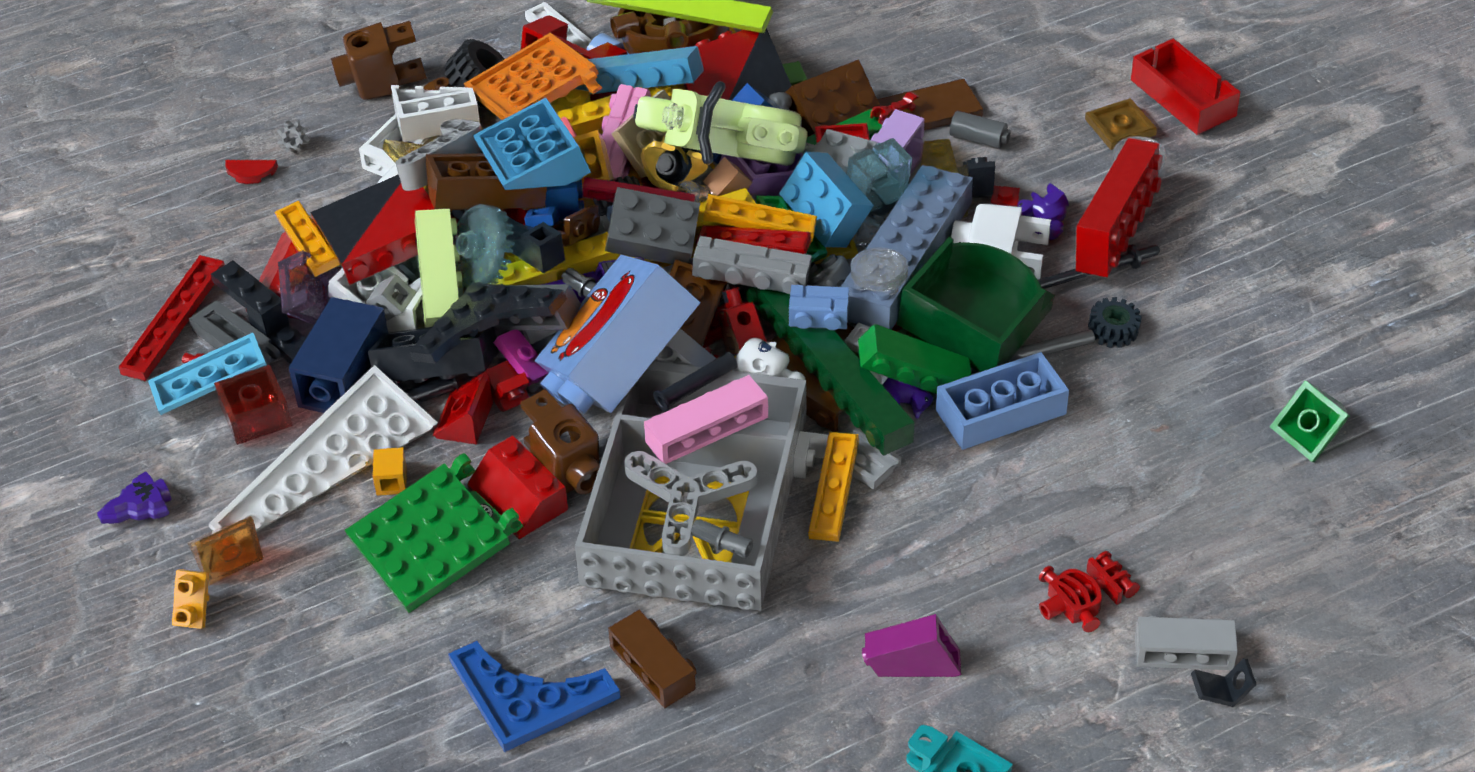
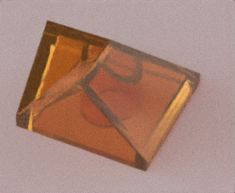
(227, 549)

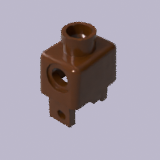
(371, 63)
(571, 463)

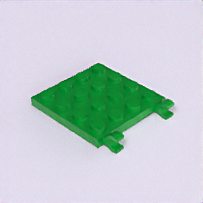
(430, 534)

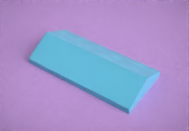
(199, 375)

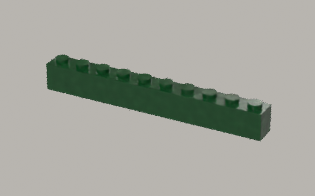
(839, 373)

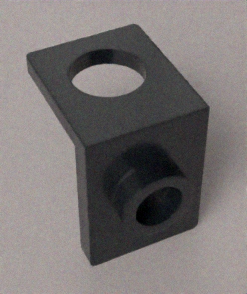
(1223, 688)

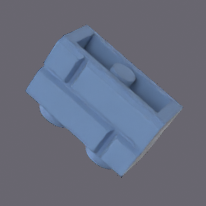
(818, 307)

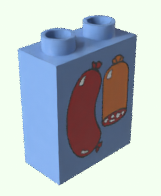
(615, 335)

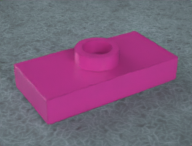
(520, 355)

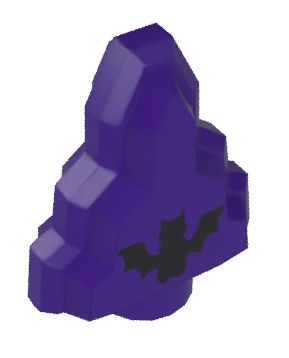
(137, 501)

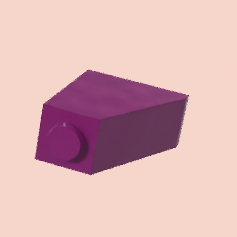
(913, 650)

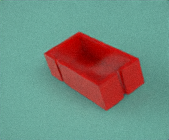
(1185, 86)

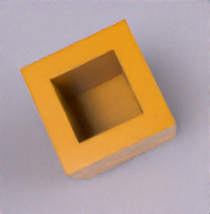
(389, 471)

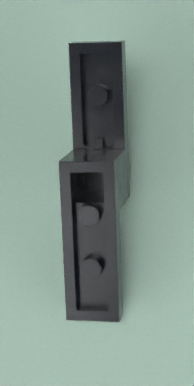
(262, 308)

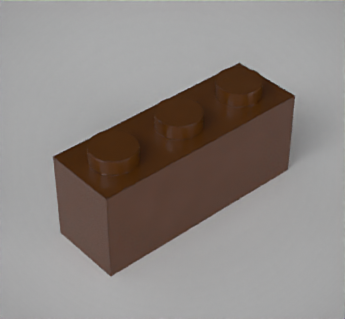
(652, 658)

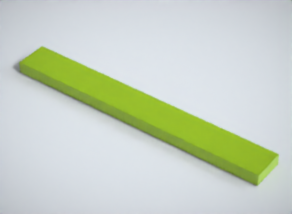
(716, 12)

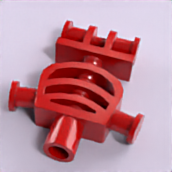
(1075, 587)

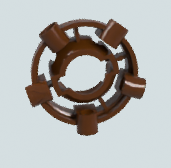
(647, 32)

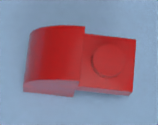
(507, 386)

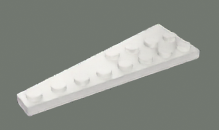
(331, 450)

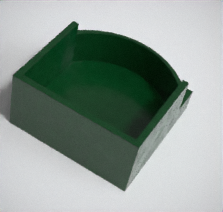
(974, 303)

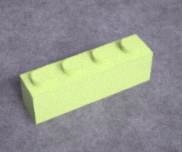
(437, 262)

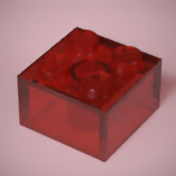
(253, 404)

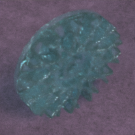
(482, 244)

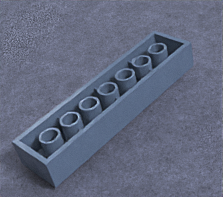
(916, 230)

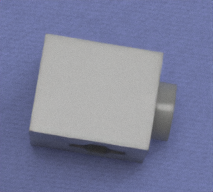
(392, 302)

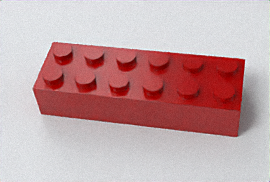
(1118, 207)

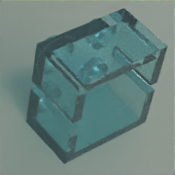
(883, 170)

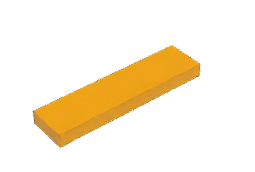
(757, 216)
(307, 237)
(833, 487)

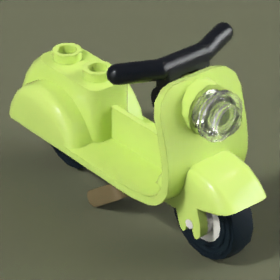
(723, 126)

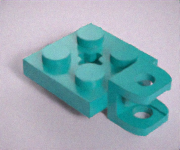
(951, 755)

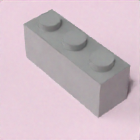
(1185, 643)

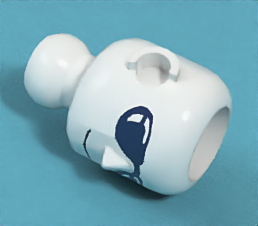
(764, 359)

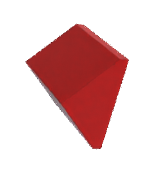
(466, 411)

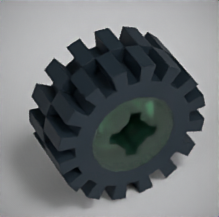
(1114, 322)

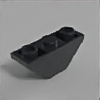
(982, 174)

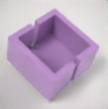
(903, 129)

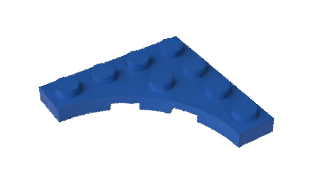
(525, 704)

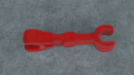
(886, 111)

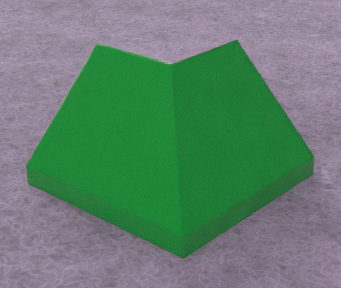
(1310, 420)

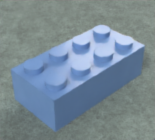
(1001, 400)

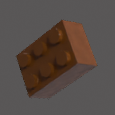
(832, 96)

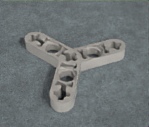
(697, 491)

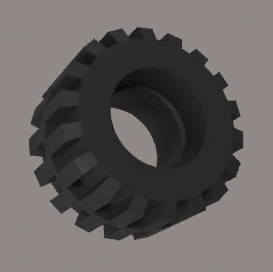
(469, 61)

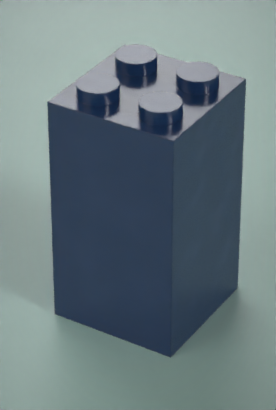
(335, 353)

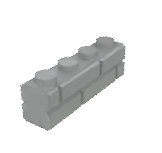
(750, 265)

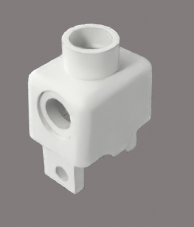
(1003, 229)

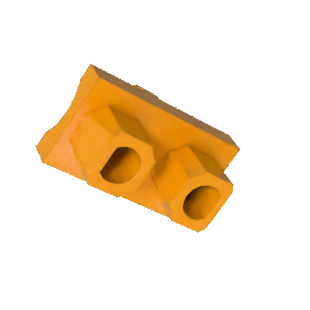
(190, 599)

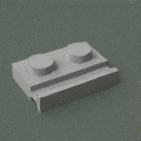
(871, 465)

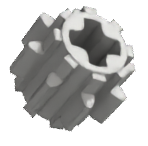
(293, 142)

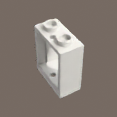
(374, 157)

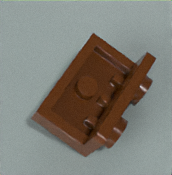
(578, 225)

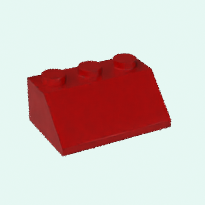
(518, 480)

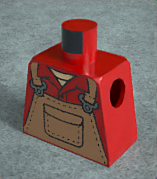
(738, 332)

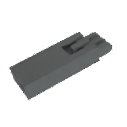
(227, 327)

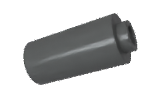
(979, 129)

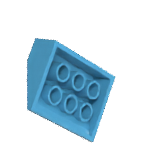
(532, 149)

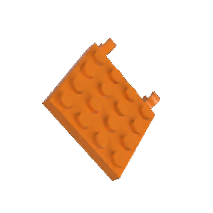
(534, 73)

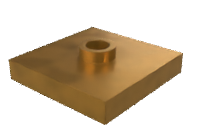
(1120, 122)

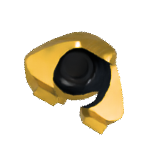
(668, 165)

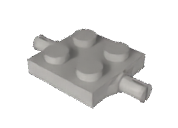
(840, 146)

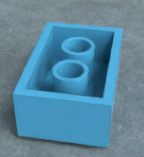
(825, 190)

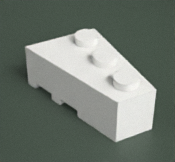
(423, 111)

